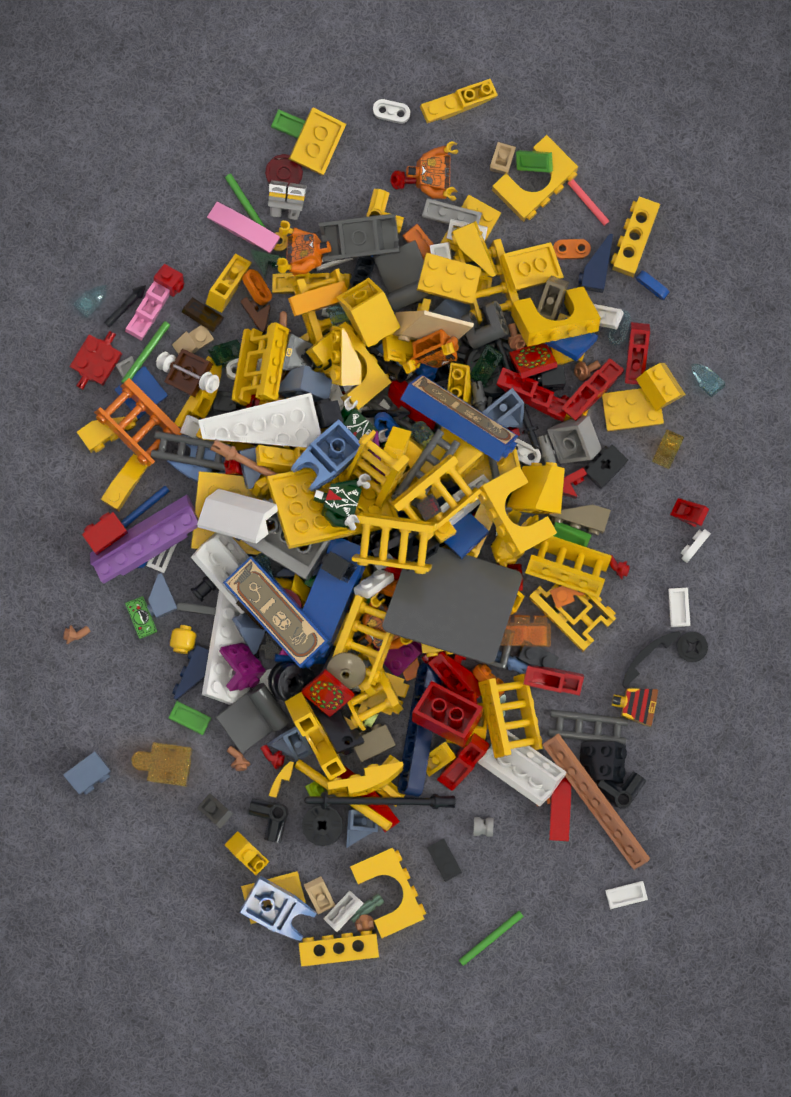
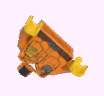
(433, 173)
(303, 250)
(433, 351)
(376, 623)

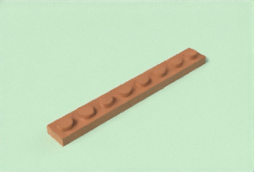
(596, 802)

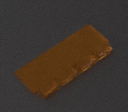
(526, 633)

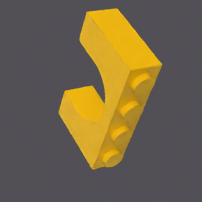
(526, 203)
(539, 330)
(372, 376)
(515, 537)
(311, 728)
(388, 864)

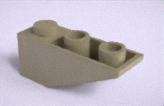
(587, 517)

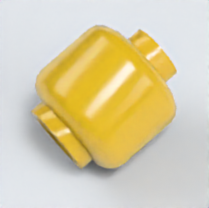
(182, 639)

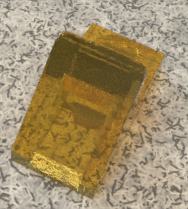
(668, 449)

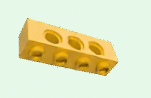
(629, 265)
(309, 958)

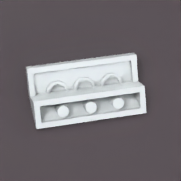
(236, 515)
(218, 560)
(525, 771)

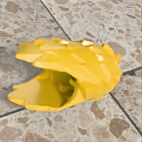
(498, 546)

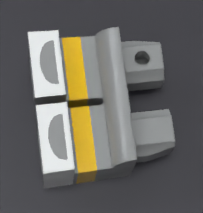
(278, 200)

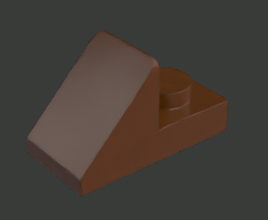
(259, 318)

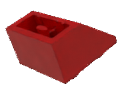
(104, 532)

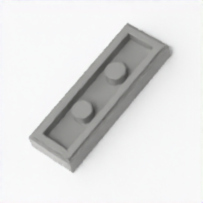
(444, 212)

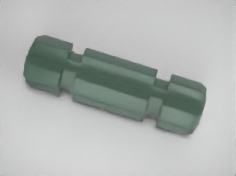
(368, 907)

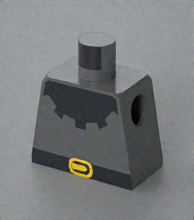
(296, 354)

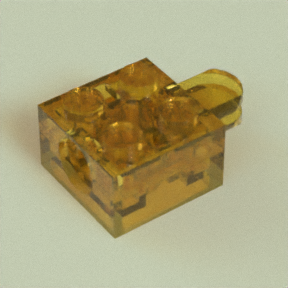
(165, 764)

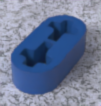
(652, 285)
(389, 422)

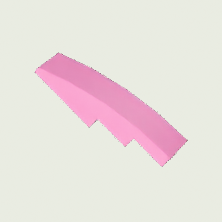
(243, 227)
(148, 310)

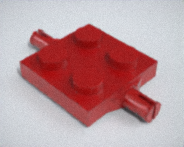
(96, 360)

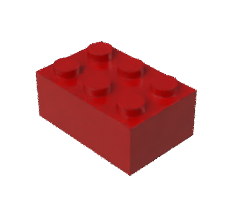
(447, 714)

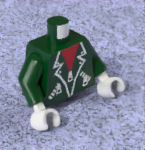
(358, 423)
(342, 501)

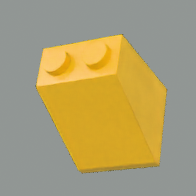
(369, 312)
(466, 454)
(542, 491)

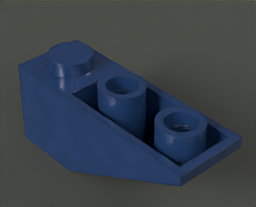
(193, 673)

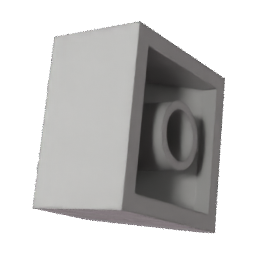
(575, 440)

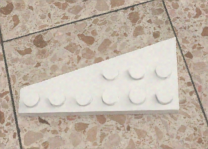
(274, 423)
(218, 670)

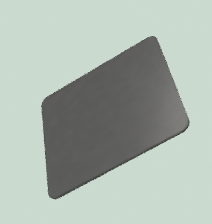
(455, 605)

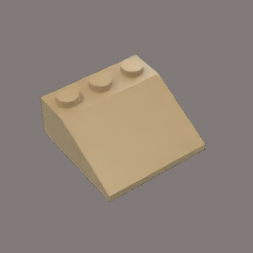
(422, 323)

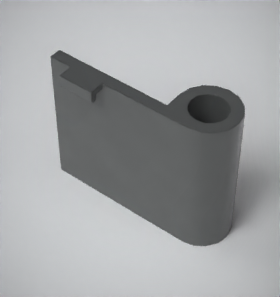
(402, 275)
(252, 717)

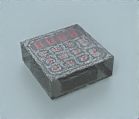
(428, 507)

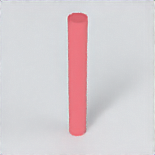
(588, 202)

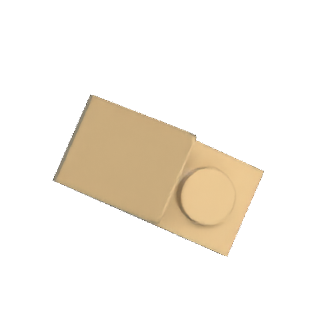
(502, 158)
(194, 340)
(319, 895)

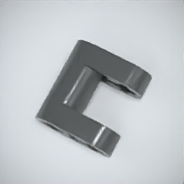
(496, 329)

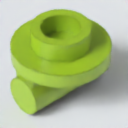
(314, 789)

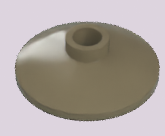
(347, 663)

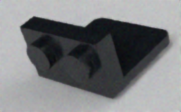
(604, 760)

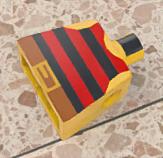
(637, 705)

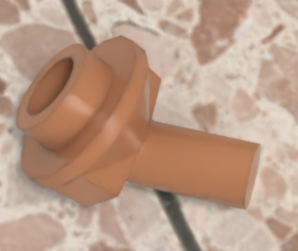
(516, 340)
(583, 372)
(71, 635)
(240, 762)
(365, 923)

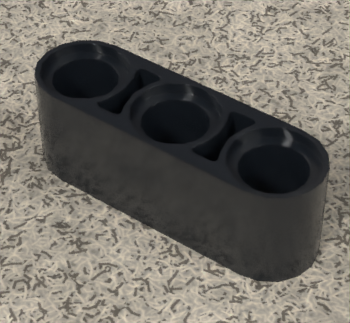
(362, 271)

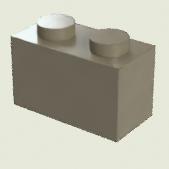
(552, 297)
(375, 742)

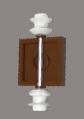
(188, 372)

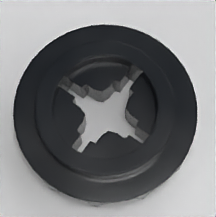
(702, 646)

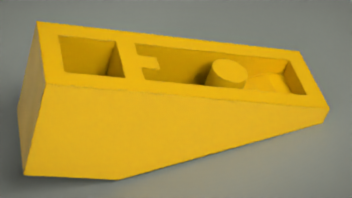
(473, 245)
(227, 283)
(124, 483)

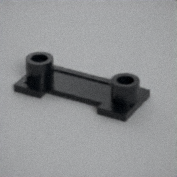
(338, 731)

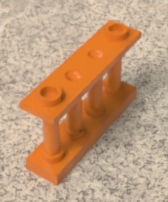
(143, 403)

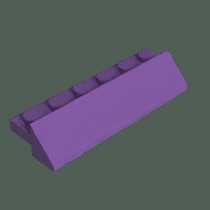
(146, 540)

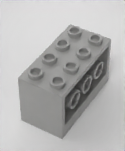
(298, 561)

